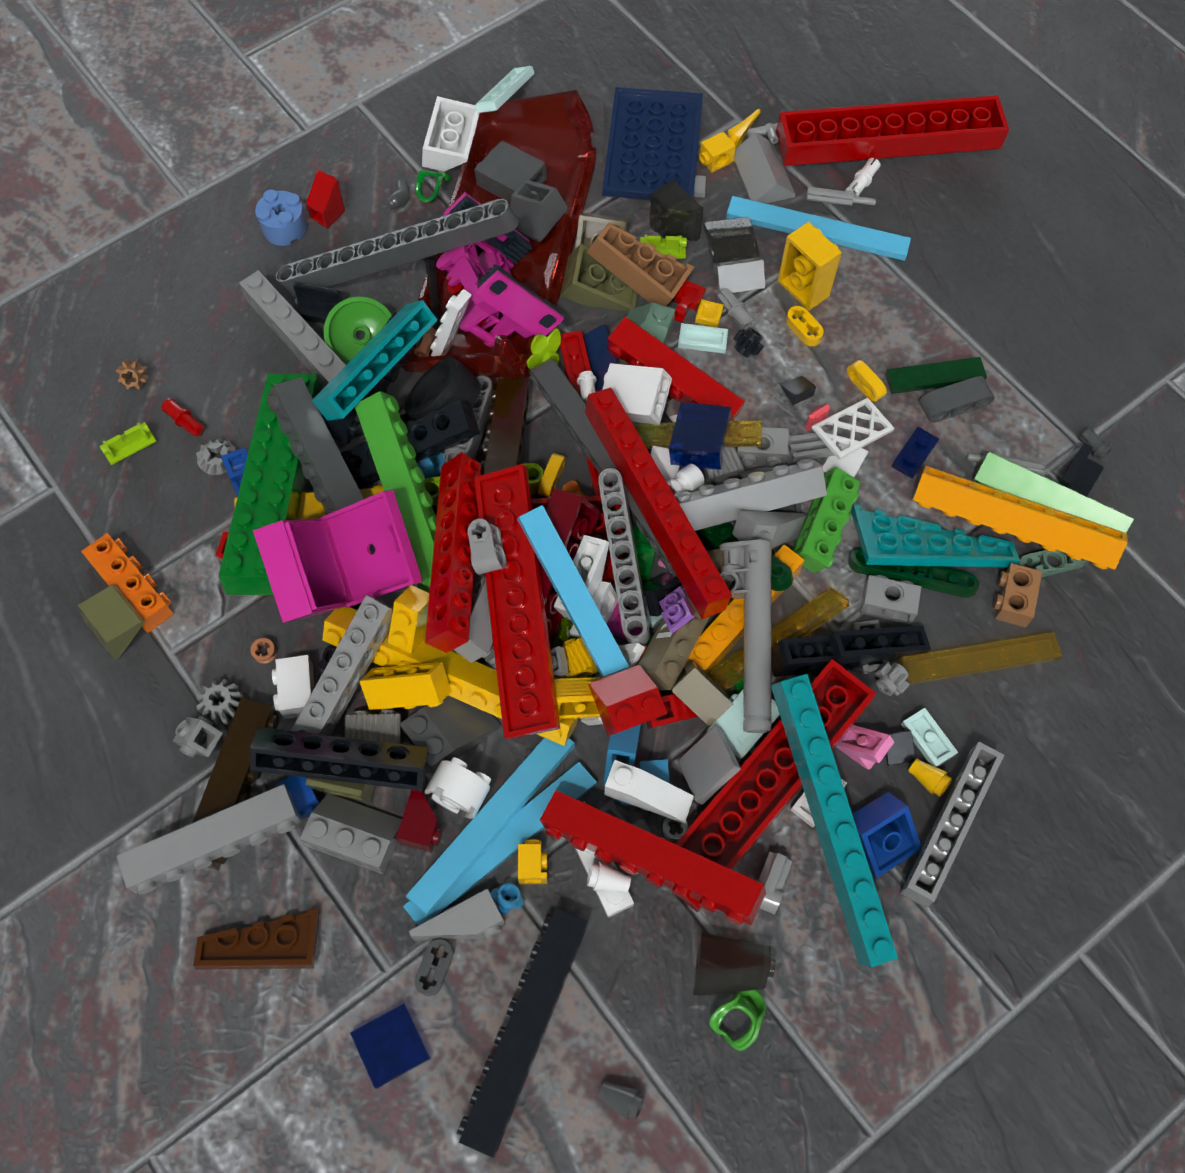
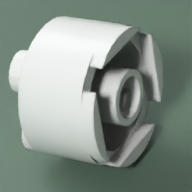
(458, 787)

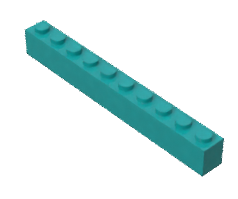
(834, 822)

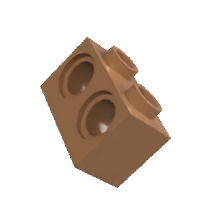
(1022, 596)

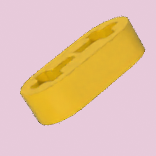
(805, 325)
(866, 381)
(551, 475)

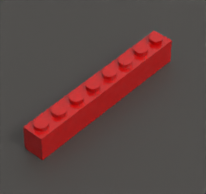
(653, 857)

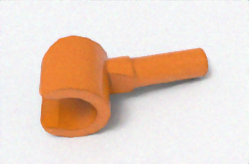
(573, 487)

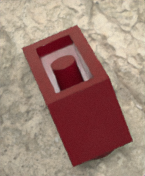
(419, 824)

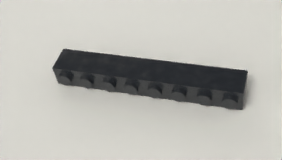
(523, 1034)

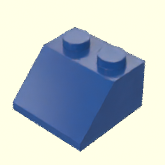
(886, 833)

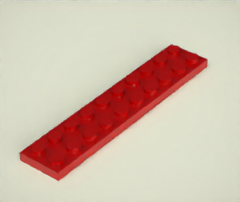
(518, 610)

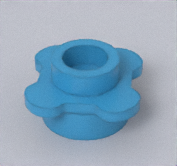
(510, 891)

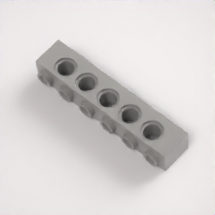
(346, 668)
(952, 825)

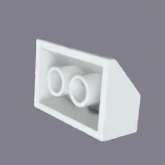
(449, 134)

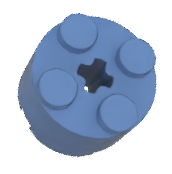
(281, 217)

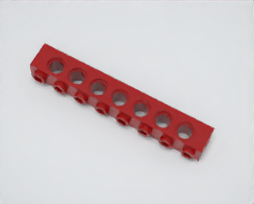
(451, 564)

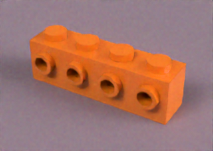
(117, 569)

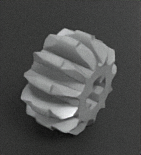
(216, 694)

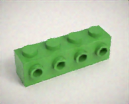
(826, 520)

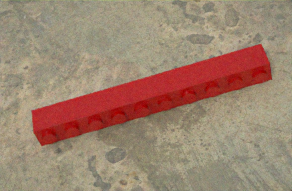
(657, 504)

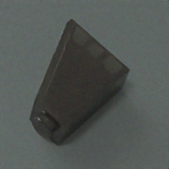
(731, 966)

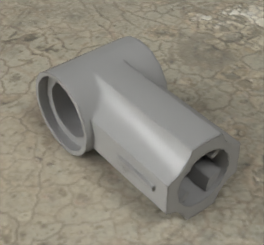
(773, 877)

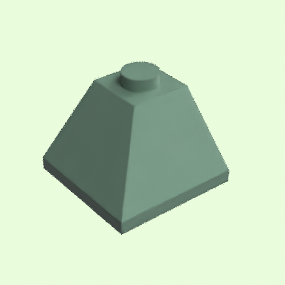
(654, 319)

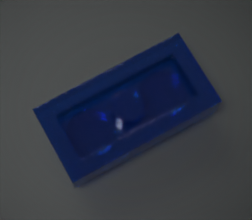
(915, 452)

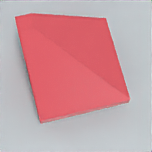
(818, 414)

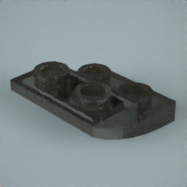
(731, 239)

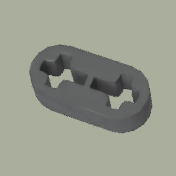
(428, 964)

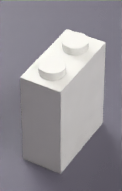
(639, 390)

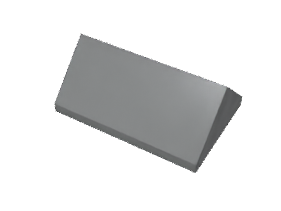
(762, 171)

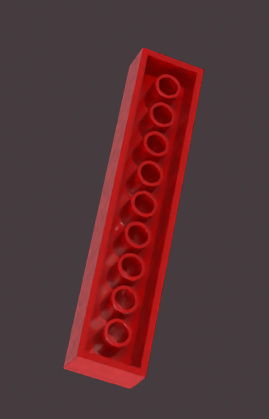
(891, 130)
(770, 777)

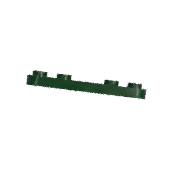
(716, 535)
(929, 577)

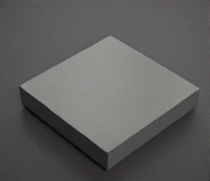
(709, 765)

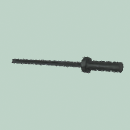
(433, 288)

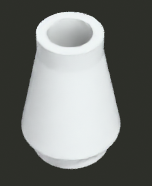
(607, 879)

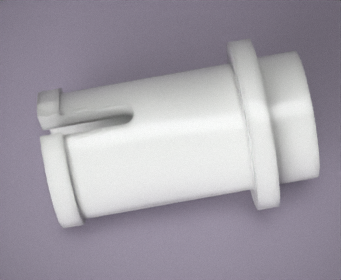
(587, 384)

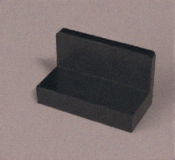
(315, 302)
(1082, 472)
(658, 589)

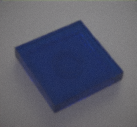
(390, 1046)

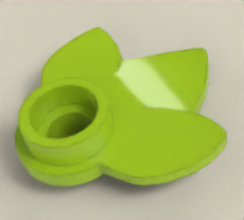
(544, 348)

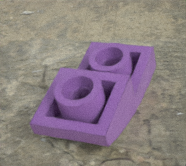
(676, 609)

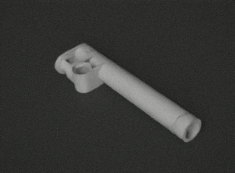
(751, 568)

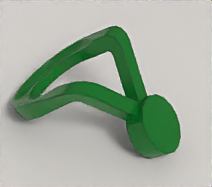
(441, 175)

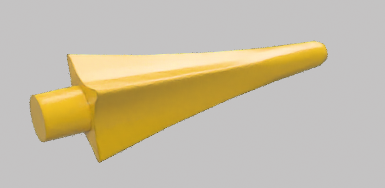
(738, 132)

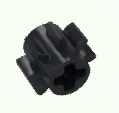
(748, 342)

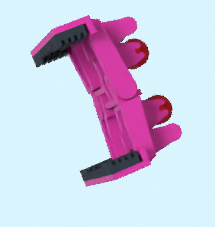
(494, 287)

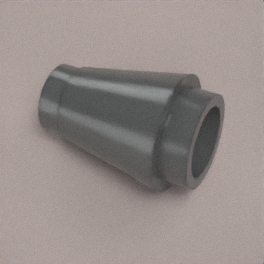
(622, 1099)

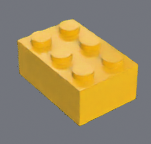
(809, 265)

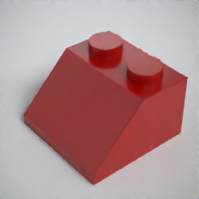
(626, 699)

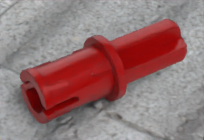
(182, 417)

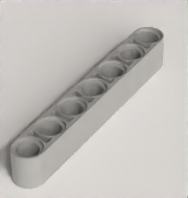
(623, 568)

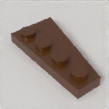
(268, 945)

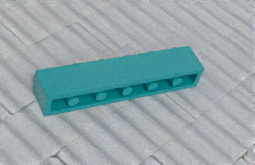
(374, 361)

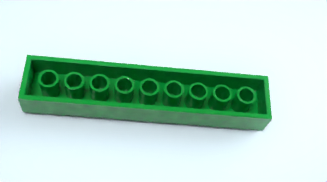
(267, 495)

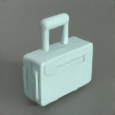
(732, 726)

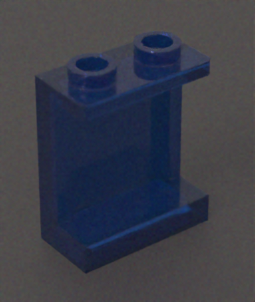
(699, 435)

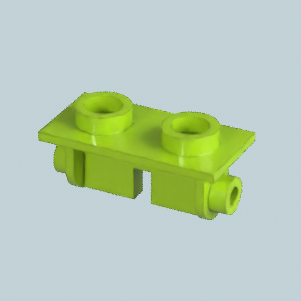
(671, 245)
(127, 443)

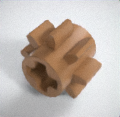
(132, 374)

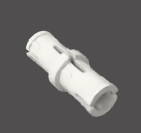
(863, 177)

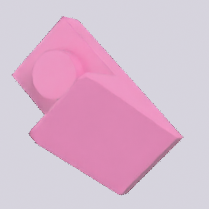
(865, 745)

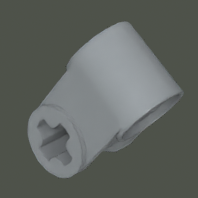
(486, 547)

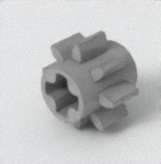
(892, 679)

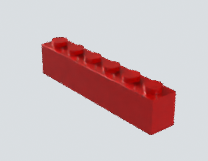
(688, 381)

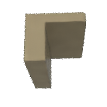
(702, 694)

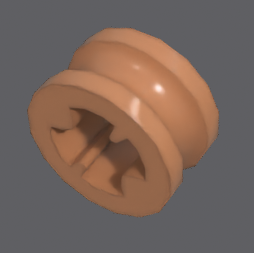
(272, 651)

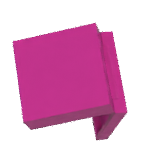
(329, 559)

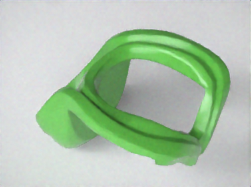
(753, 1005)

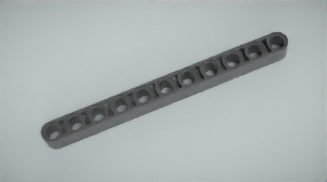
(401, 246)
(571, 412)

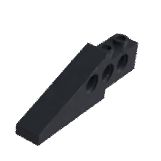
(813, 654)

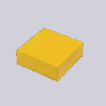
(709, 313)

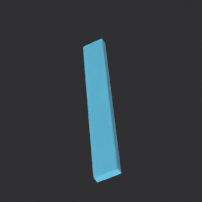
(835, 231)
(572, 592)
(487, 825)
(522, 827)

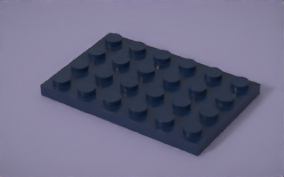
(652, 142)

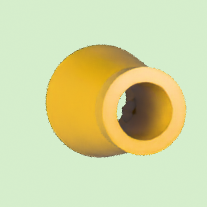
(930, 777)

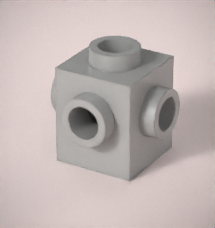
(197, 736)

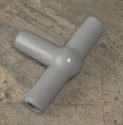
(769, 130)

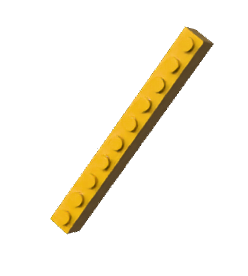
(469, 681)

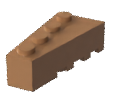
(639, 265)

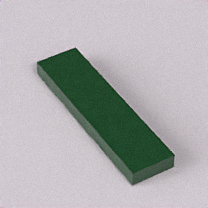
(933, 375)

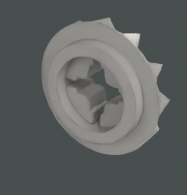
(215, 465)

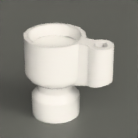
(687, 479)

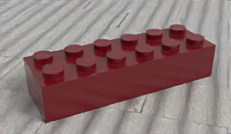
(572, 519)

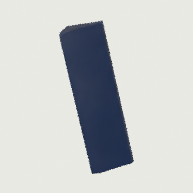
(598, 354)

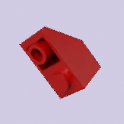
(325, 200)

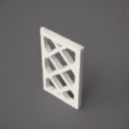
(854, 445)

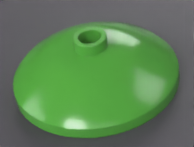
(350, 317)

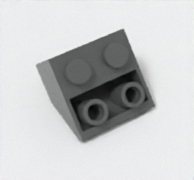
(537, 209)

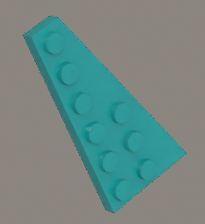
(924, 543)

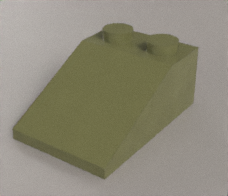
(594, 285)

